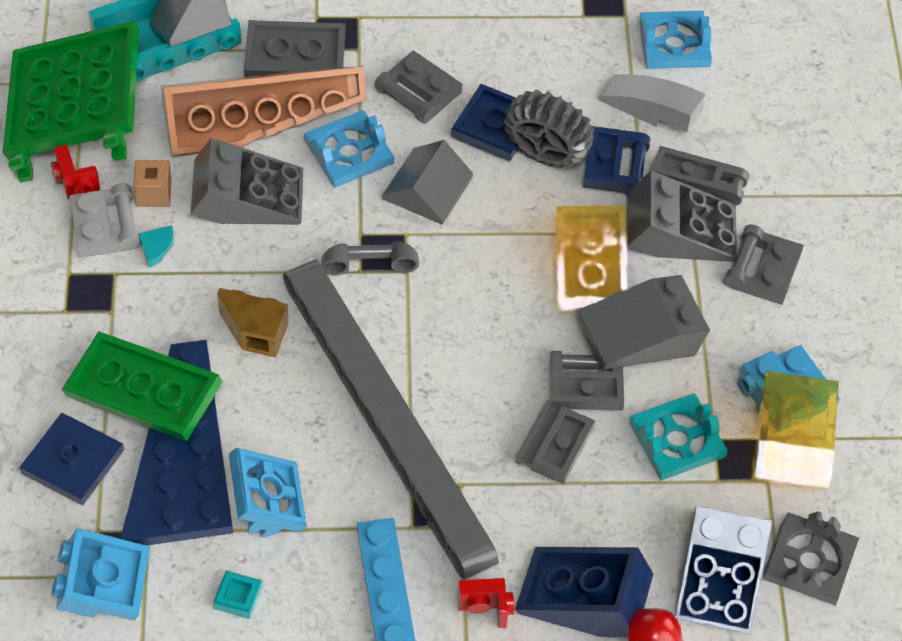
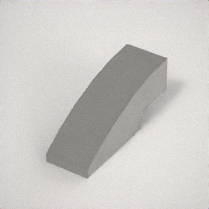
(654, 100)

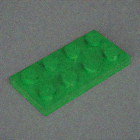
(142, 385)

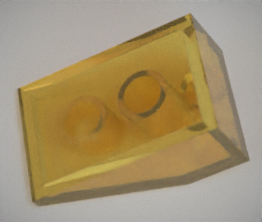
(590, 254)
(796, 431)

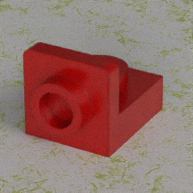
(486, 594)

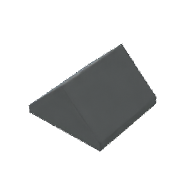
(430, 181)

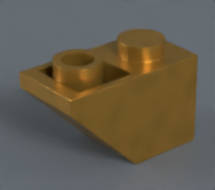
(254, 321)

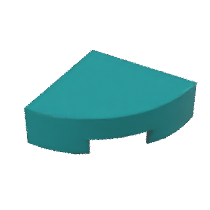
(156, 244)

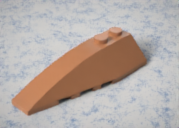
(255, 106)

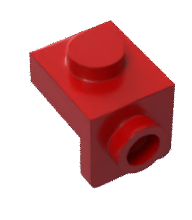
(73, 181)

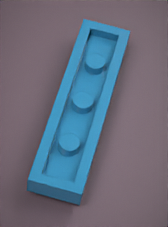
(385, 580)

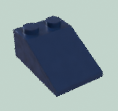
(586, 588)

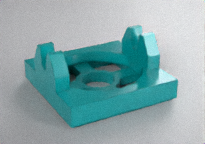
(708, 425)

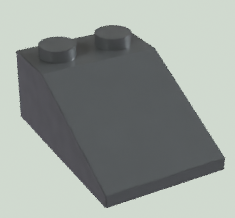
(645, 323)

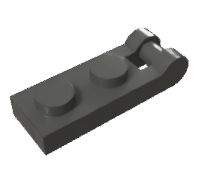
(702, 173)

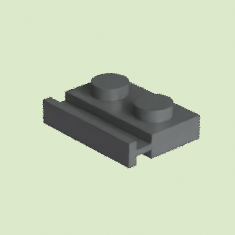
(555, 441)

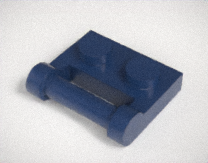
(606, 156)

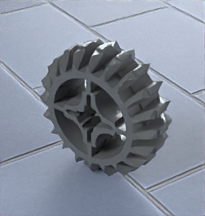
(549, 128)

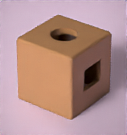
(152, 183)

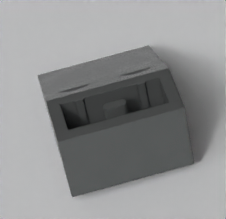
(245, 187)
(680, 221)

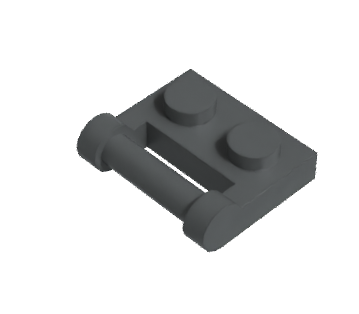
(424, 80)
(775, 268)
(585, 388)

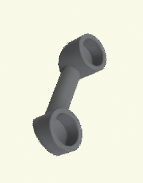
(403, 257)

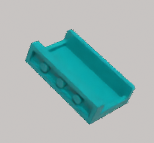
(153, 52)

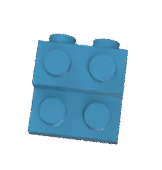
(793, 361)
(100, 575)

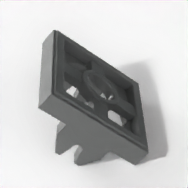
(805, 579)

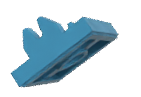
(658, 59)
(326, 158)
(283, 475)

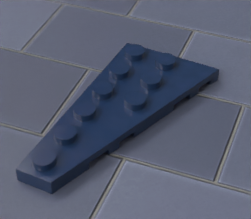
(181, 483)

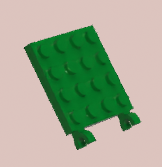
(71, 94)

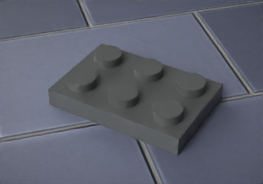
(293, 46)

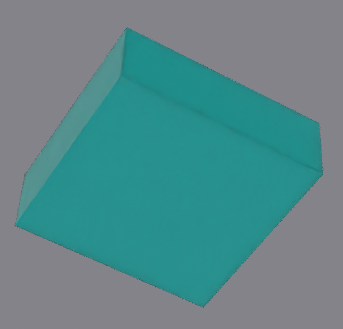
(237, 594)

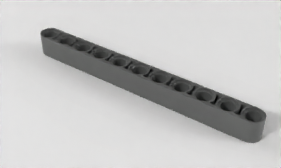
(391, 421)

